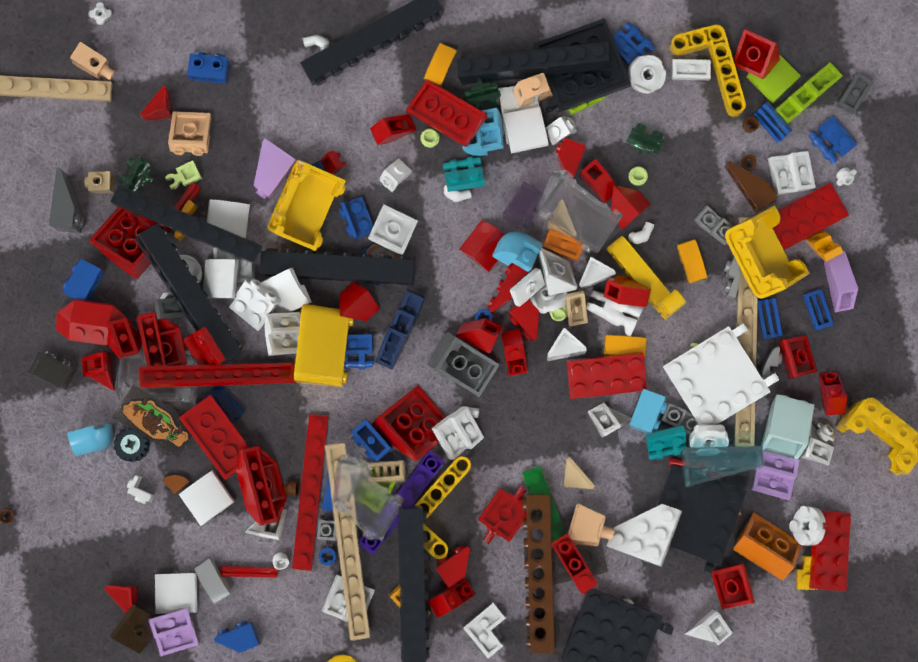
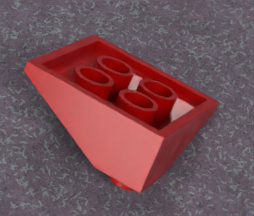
(118, 241)
(410, 424)

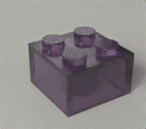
(522, 207)

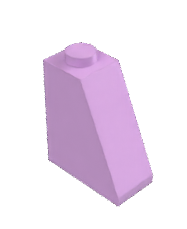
(272, 169)
(841, 282)

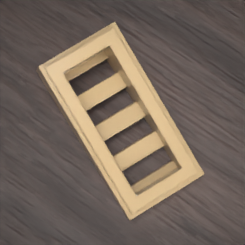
(393, 464)

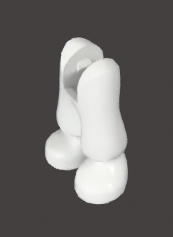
(615, 312)

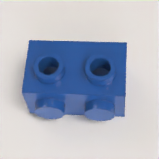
(208, 68)
(83, 281)
(371, 440)

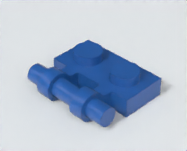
(627, 48)
(836, 136)
(359, 346)

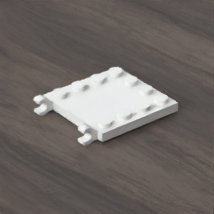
(718, 377)

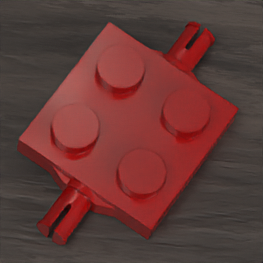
(503, 515)

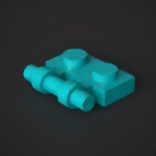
(465, 178)
(672, 438)

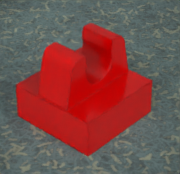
(331, 162)

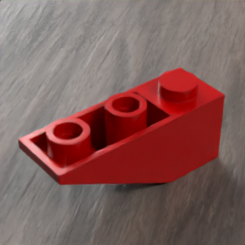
(514, 276)
(574, 564)

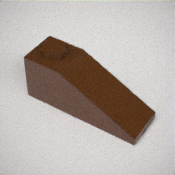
(755, 190)

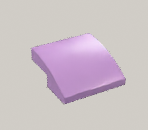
(776, 475)
(174, 632)

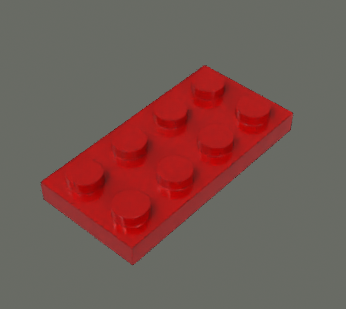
(446, 113)
(809, 216)
(606, 375)
(215, 435)
(831, 554)

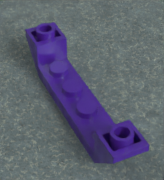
(409, 492)

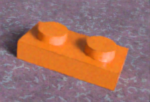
(562, 245)

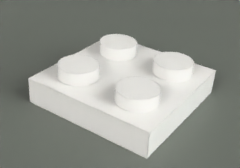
(392, 229)

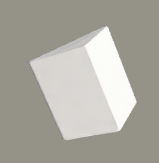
(556, 273)

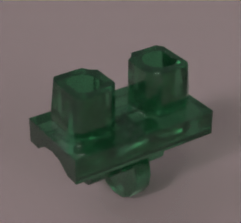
(483, 92)
(644, 141)
(138, 174)

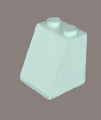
(788, 426)

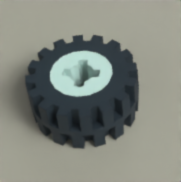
(126, 452)

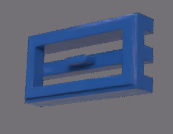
(770, 124)
(811, 313)
(776, 317)

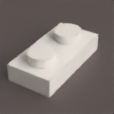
(691, 69)

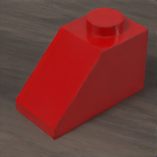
(392, 128)
(569, 155)

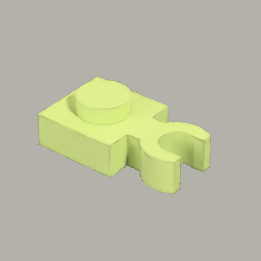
(186, 174)

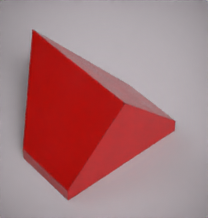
(158, 107)
(629, 203)
(357, 303)
(123, 338)
(99, 368)
(123, 595)

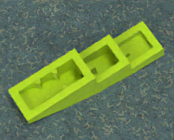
(808, 93)

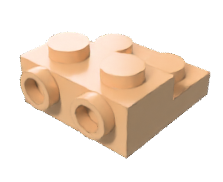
(189, 133)

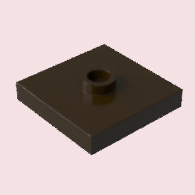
(134, 629)

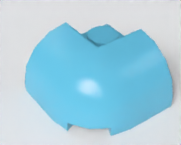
(488, 136)
(517, 249)
(91, 439)

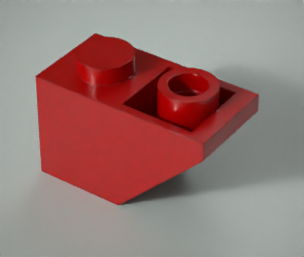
(598, 180)
(626, 291)
(527, 318)
(480, 334)
(514, 352)
(832, 393)
(454, 568)
(451, 598)

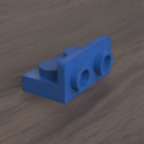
(357, 217)

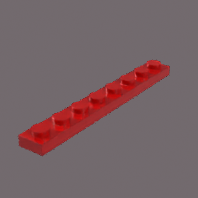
(215, 375)
(310, 492)

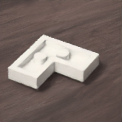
(480, 630)

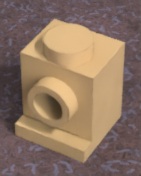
(106, 184)

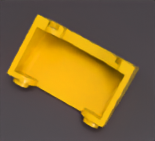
(305, 204)
(762, 255)
(321, 346)

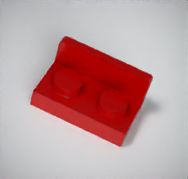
(203, 348)

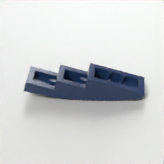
(400, 329)

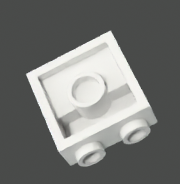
(254, 303)

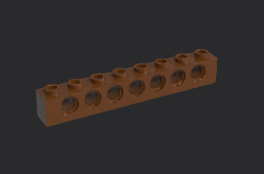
(546, 643)

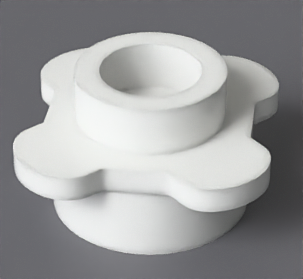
(100, 19)
(845, 176)
(825, 432)

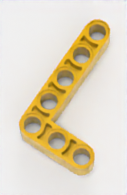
(726, 61)
(638, 271)
(433, 504)

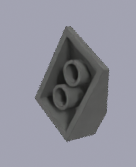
(65, 208)
(463, 364)

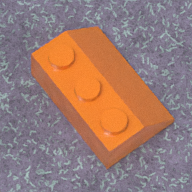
(768, 546)

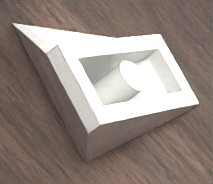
(595, 273)
(565, 347)
(607, 419)
(817, 449)
(271, 530)
(711, 628)

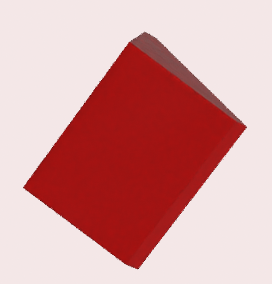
(756, 54)
(482, 244)
(797, 357)
(732, 586)

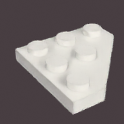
(647, 534)

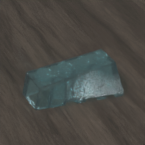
(711, 463)

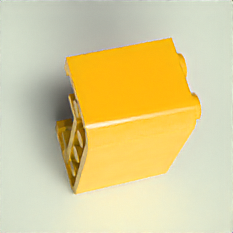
(888, 427)

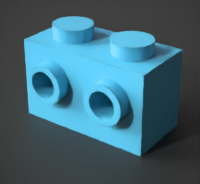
(648, 412)

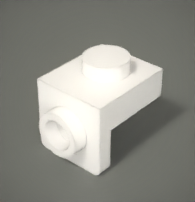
(560, 129)
(395, 174)
(141, 495)

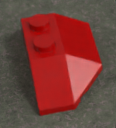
(87, 321)
(161, 341)
(260, 485)

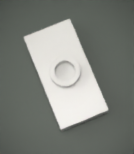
(527, 287)

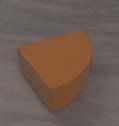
(175, 482)

